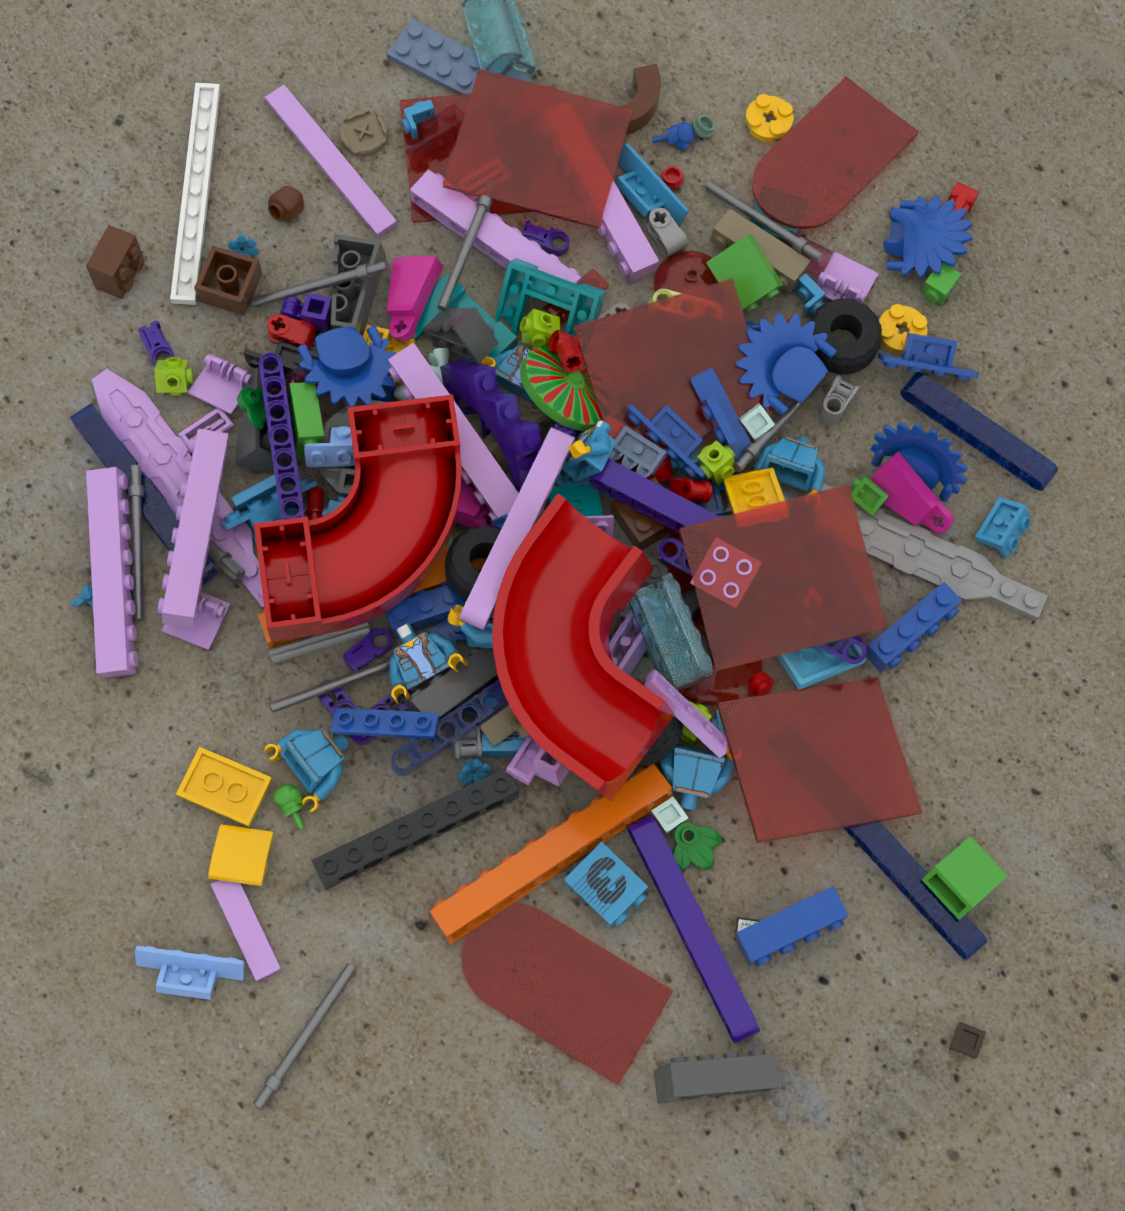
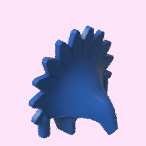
(926, 235)
(783, 360)
(348, 365)
(924, 454)

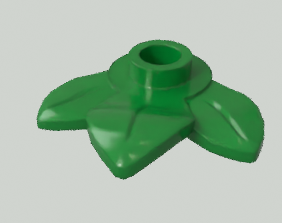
(252, 402)
(698, 848)

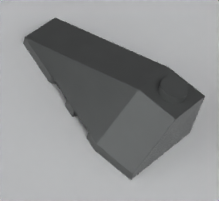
(252, 444)

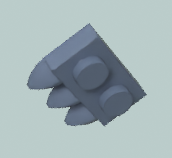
(638, 452)

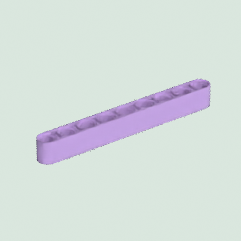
(519, 522)

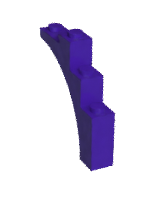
(500, 412)

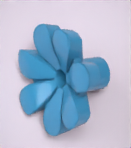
(243, 246)
(84, 598)
(473, 771)

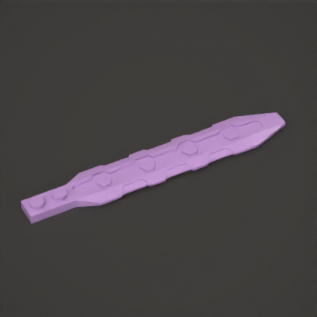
(164, 461)

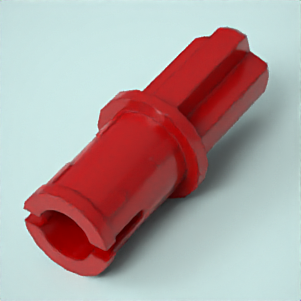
(315, 503)

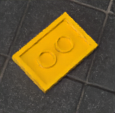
(753, 490)
(224, 787)

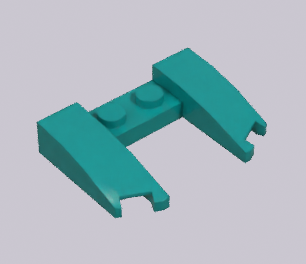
(525, 280)
(506, 338)

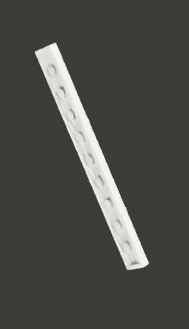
(195, 193)

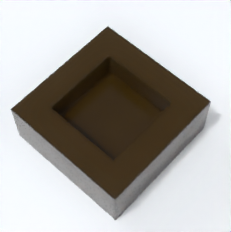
(967, 1040)

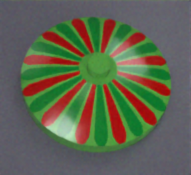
(558, 393)

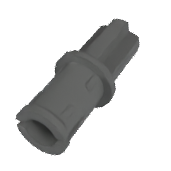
(224, 562)

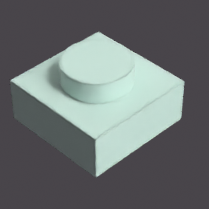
(756, 421)
(669, 815)

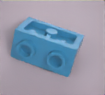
(1004, 526)

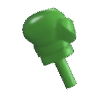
(290, 802)

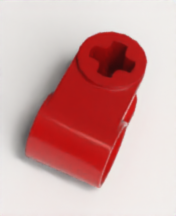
(291, 330)
(694, 491)

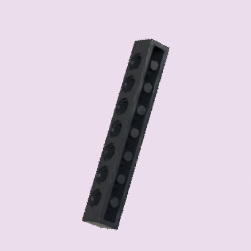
(415, 828)

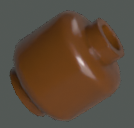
(285, 204)

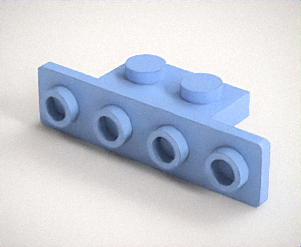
(332, 454)
(188, 972)

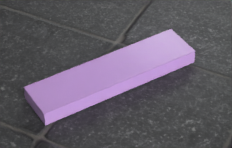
(687, 713)
(246, 929)

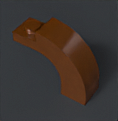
(645, 103)

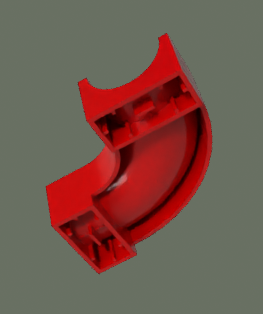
(382, 536)
(556, 650)

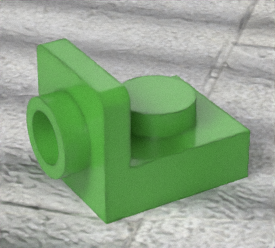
(868, 494)

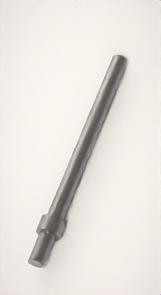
(483, 204)
(799, 244)
(361, 272)
(754, 449)
(136, 491)
(330, 685)
(274, 1081)

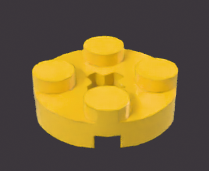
(772, 106)
(898, 316)

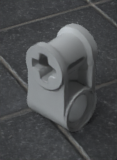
(666, 232)
(839, 397)
(470, 744)

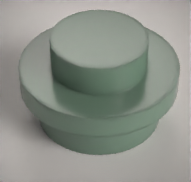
(703, 126)

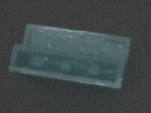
(498, 36)
(670, 633)

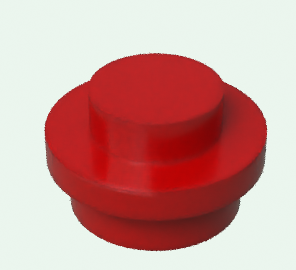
(672, 177)
(760, 684)

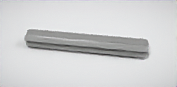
(316, 642)

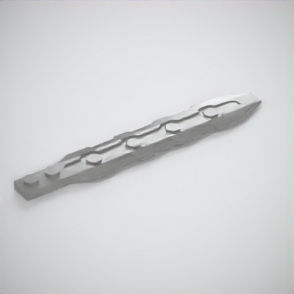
(937, 561)

